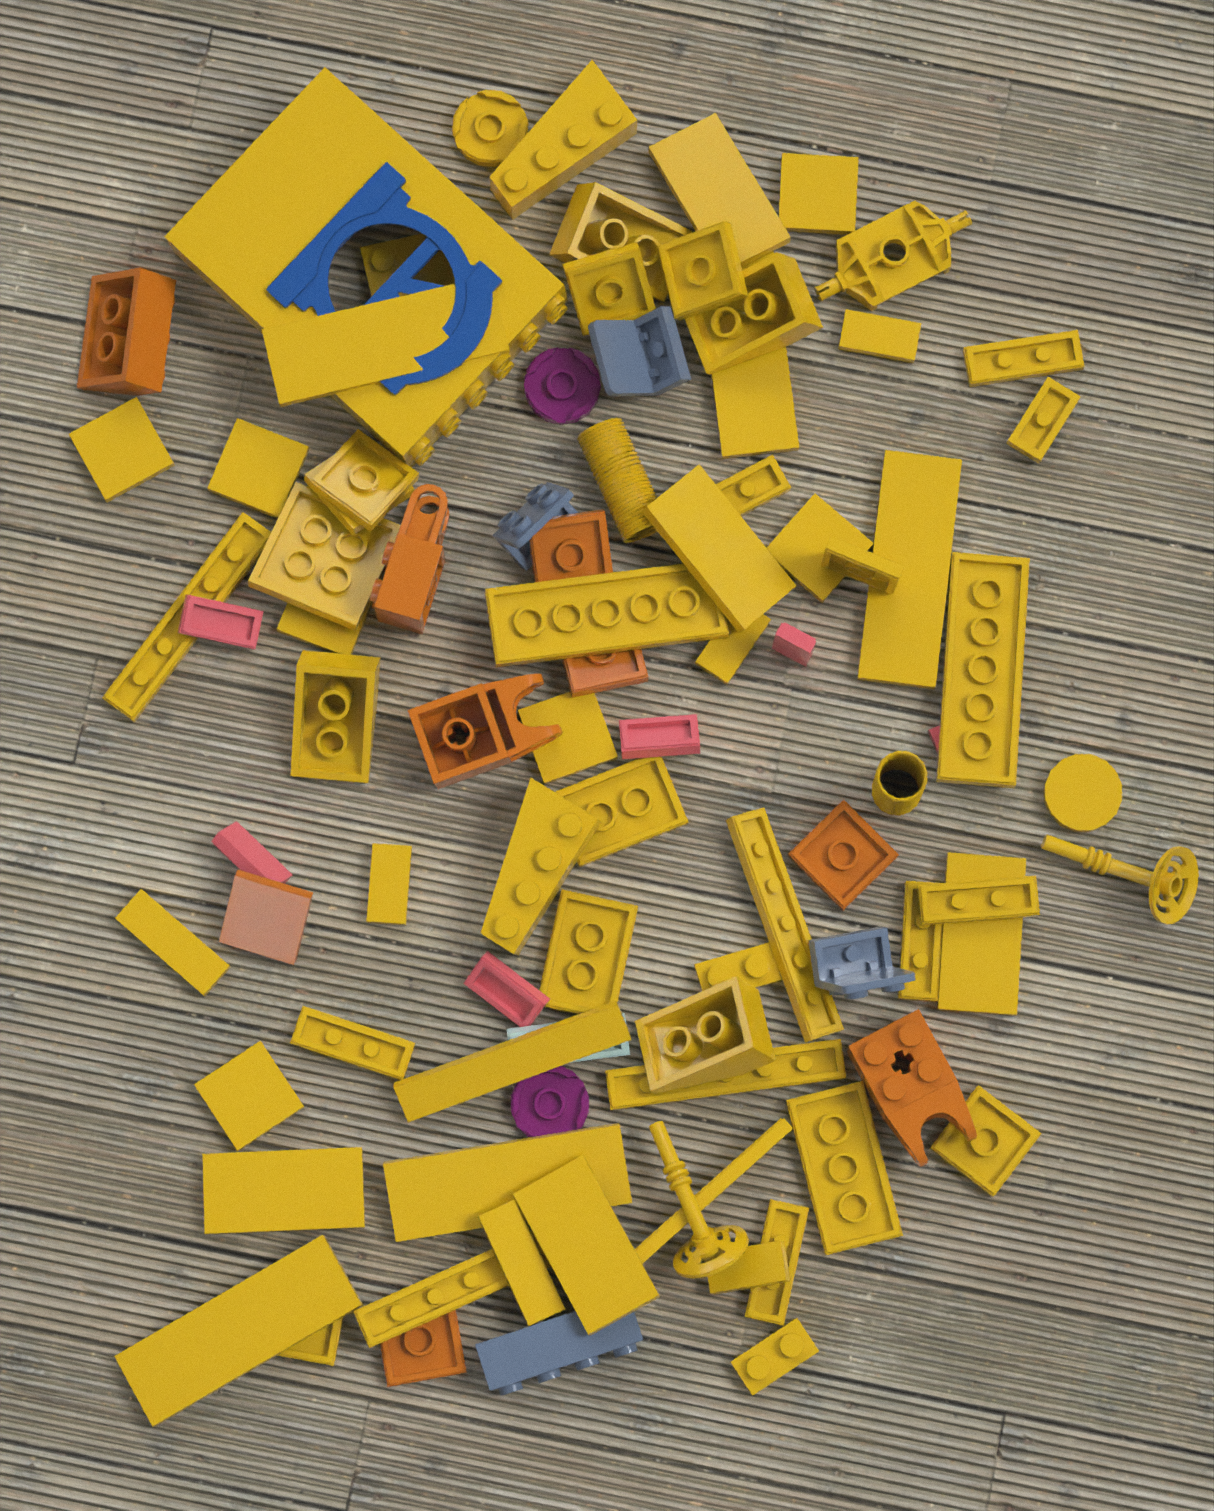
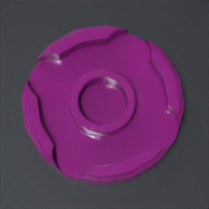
(562, 385)
(550, 1103)

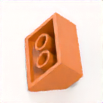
(127, 332)

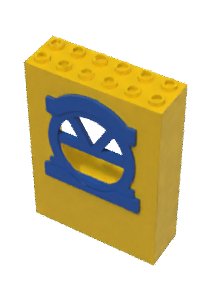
(303, 192)

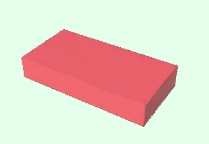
(220, 622)
(794, 644)
(659, 736)
(249, 854)
(506, 990)

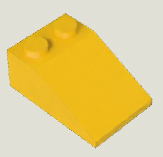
(606, 220)
(767, 319)
(334, 716)
(705, 1037)

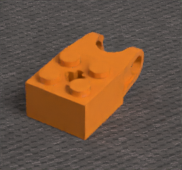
(413, 563)
(493, 725)
(913, 1097)

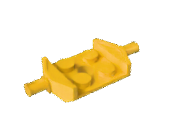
(875, 279)

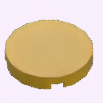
(489, 127)
(1083, 792)

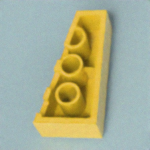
(565, 141)
(538, 860)

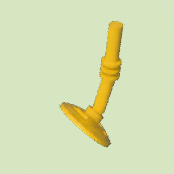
(1158, 881)
(703, 1237)

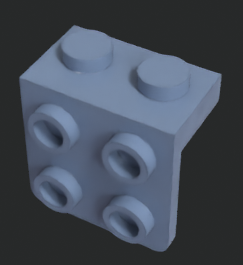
(640, 354)
(520, 526)
(856, 963)

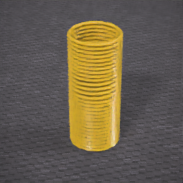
(628, 486)
(899, 761)

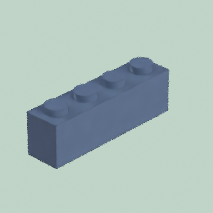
(550, 1346)

